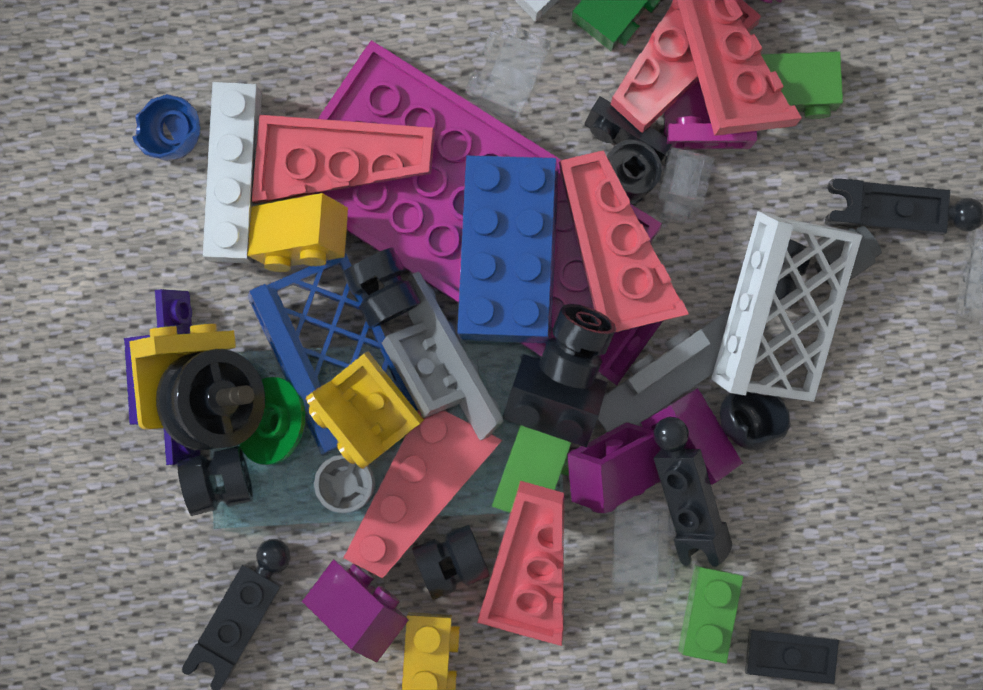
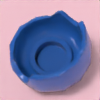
(180, 120)

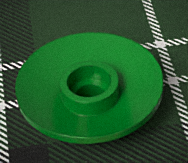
(280, 425)

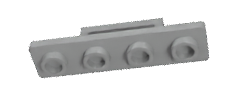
(438, 367)
(666, 378)

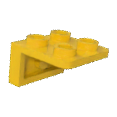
(154, 355)
(363, 411)

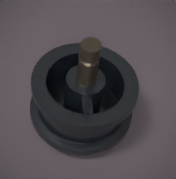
(210, 399)

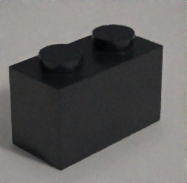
(553, 407)

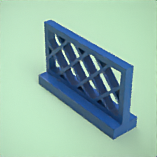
(289, 350)

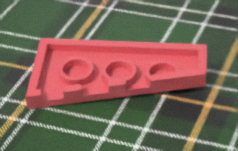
(663, 69)
(731, 71)
(329, 155)
(615, 249)
(418, 485)
(528, 573)

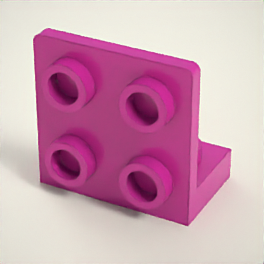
(690, 128)

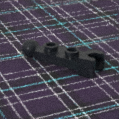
(902, 208)
(689, 495)
(239, 613)

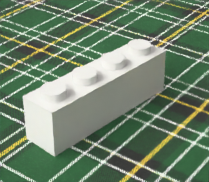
(231, 171)

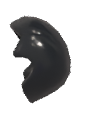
(754, 433)

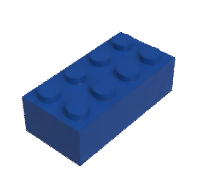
(508, 249)

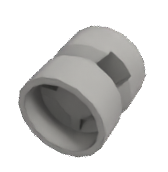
(344, 485)

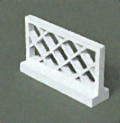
(753, 308)

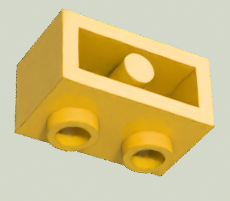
(297, 232)
(427, 651)

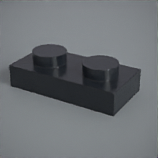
(613, 127)
(791, 656)

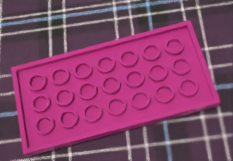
(425, 212)

